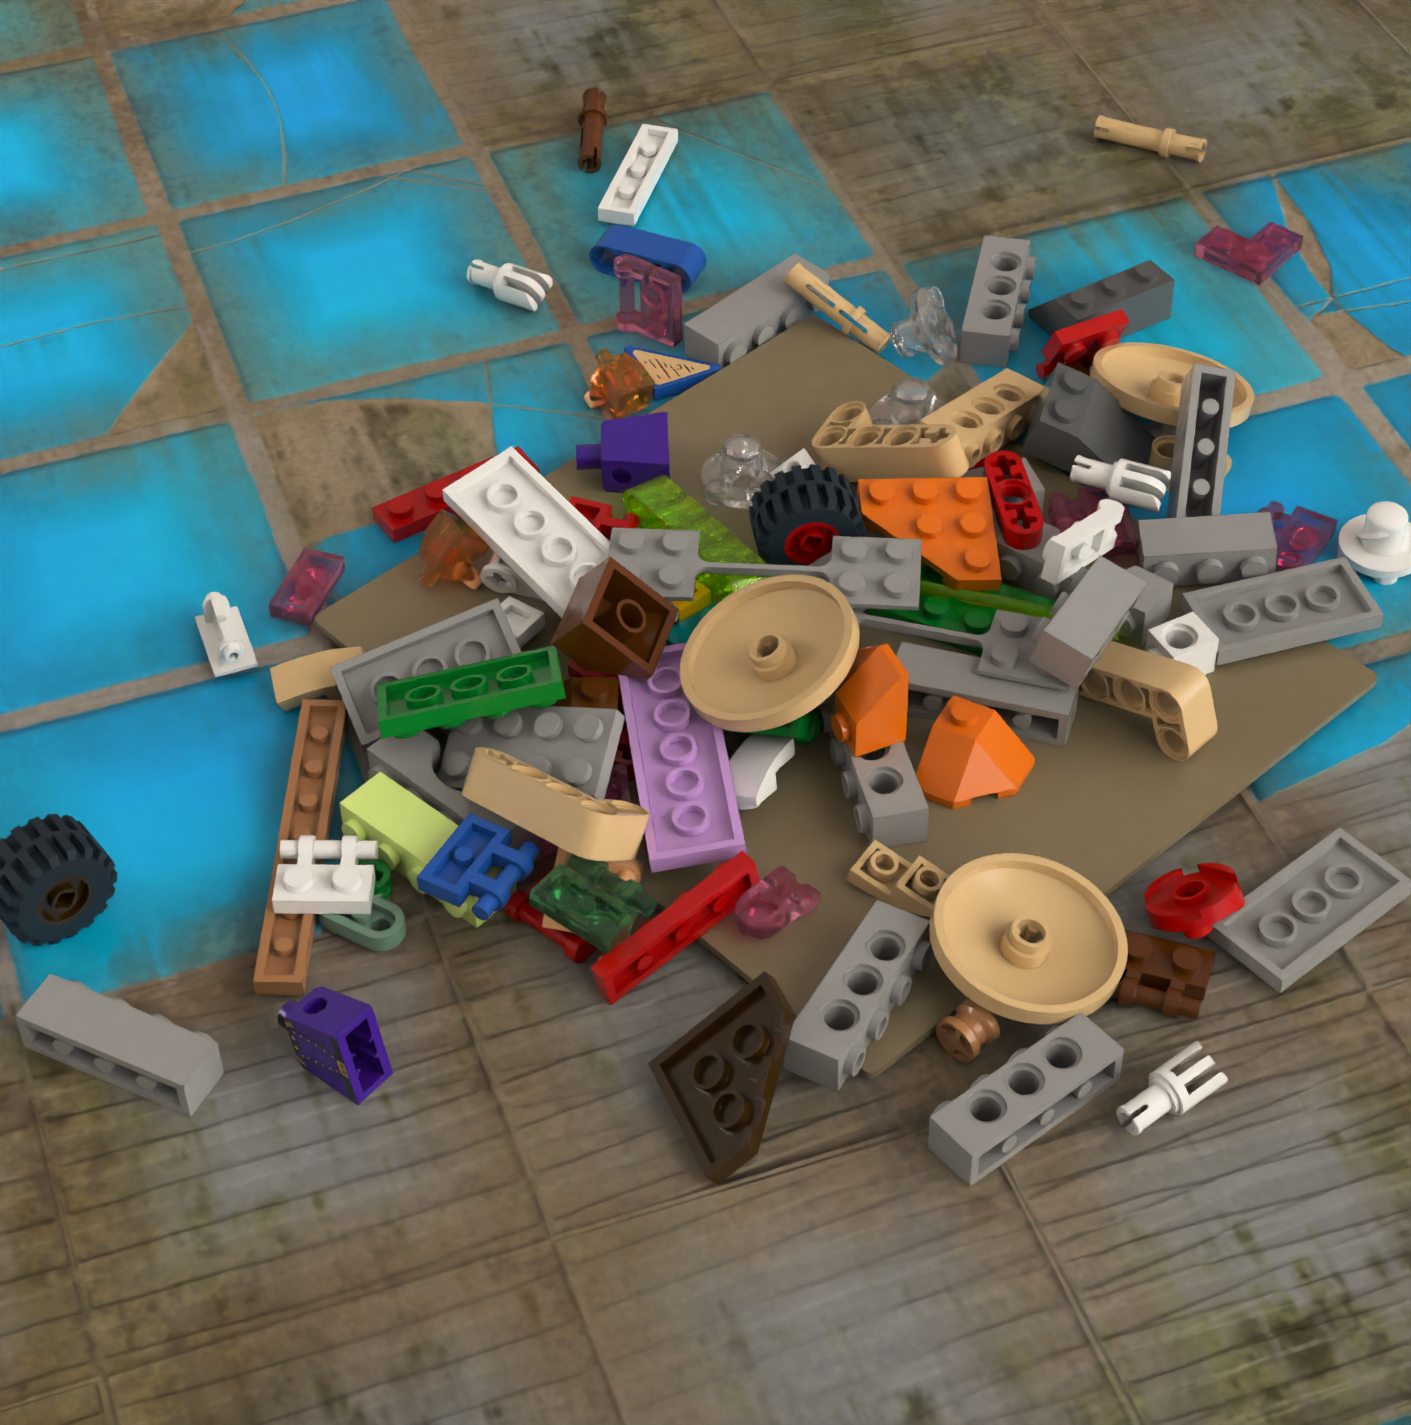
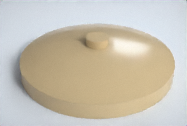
(1150, 377)
(769, 653)
(1028, 938)

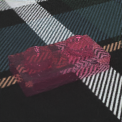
(307, 586)

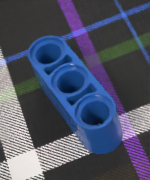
(663, 251)

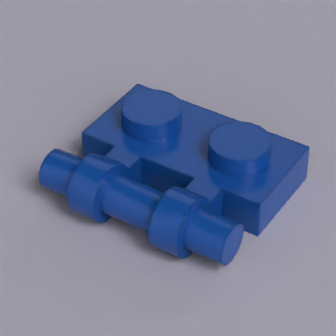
(465, 860)

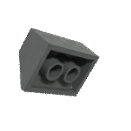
(1141, 292)

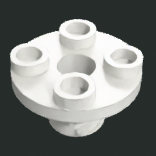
(1378, 542)

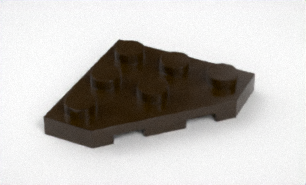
(726, 1075)

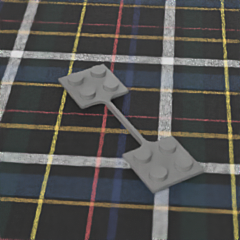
(865, 569)
(1004, 646)

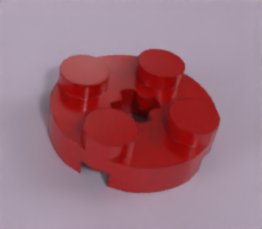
(1193, 900)

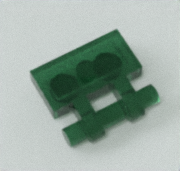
(585, 908)

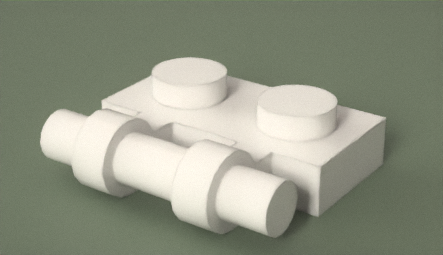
(322, 887)

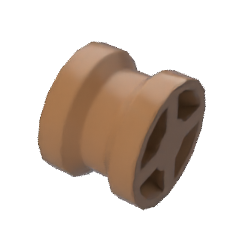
(967, 1031)

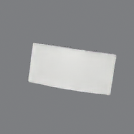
(756, 766)

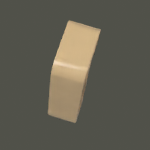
(872, 451)
(1159, 688)
(554, 809)

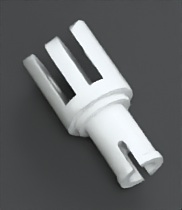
(511, 283)
(1124, 481)
(1168, 1092)

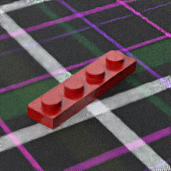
(418, 508)
(674, 928)

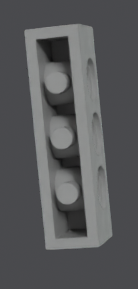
(995, 302)
(883, 788)
(857, 996)
(1024, 1098)

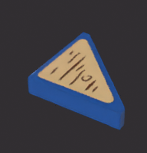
(671, 372)

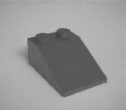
(1083, 419)

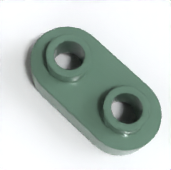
(376, 931)

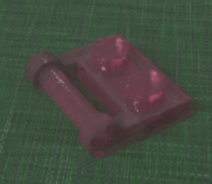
(659, 300)

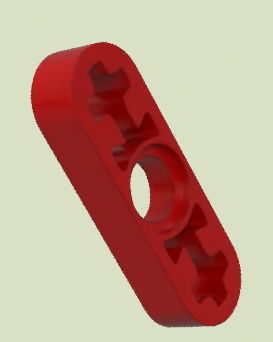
(1009, 513)

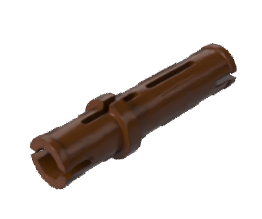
(592, 123)

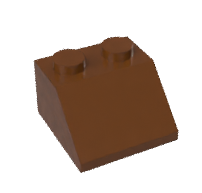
(615, 623)

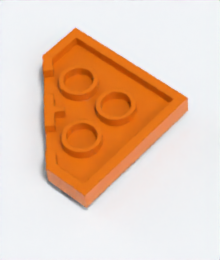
(949, 517)

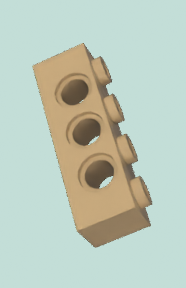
(990, 413)

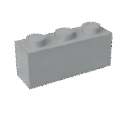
(1208, 548)
(1085, 620)

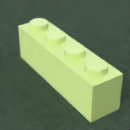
(406, 832)

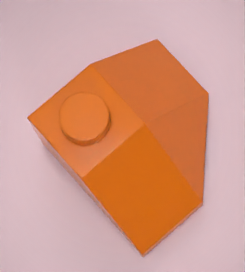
(872, 701)
(971, 756)

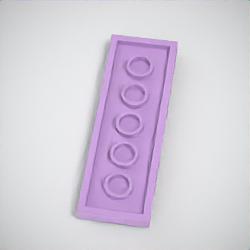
(679, 771)

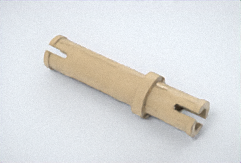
(1165, 141)
(800, 280)

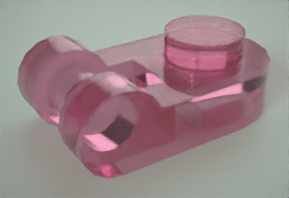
(764, 913)

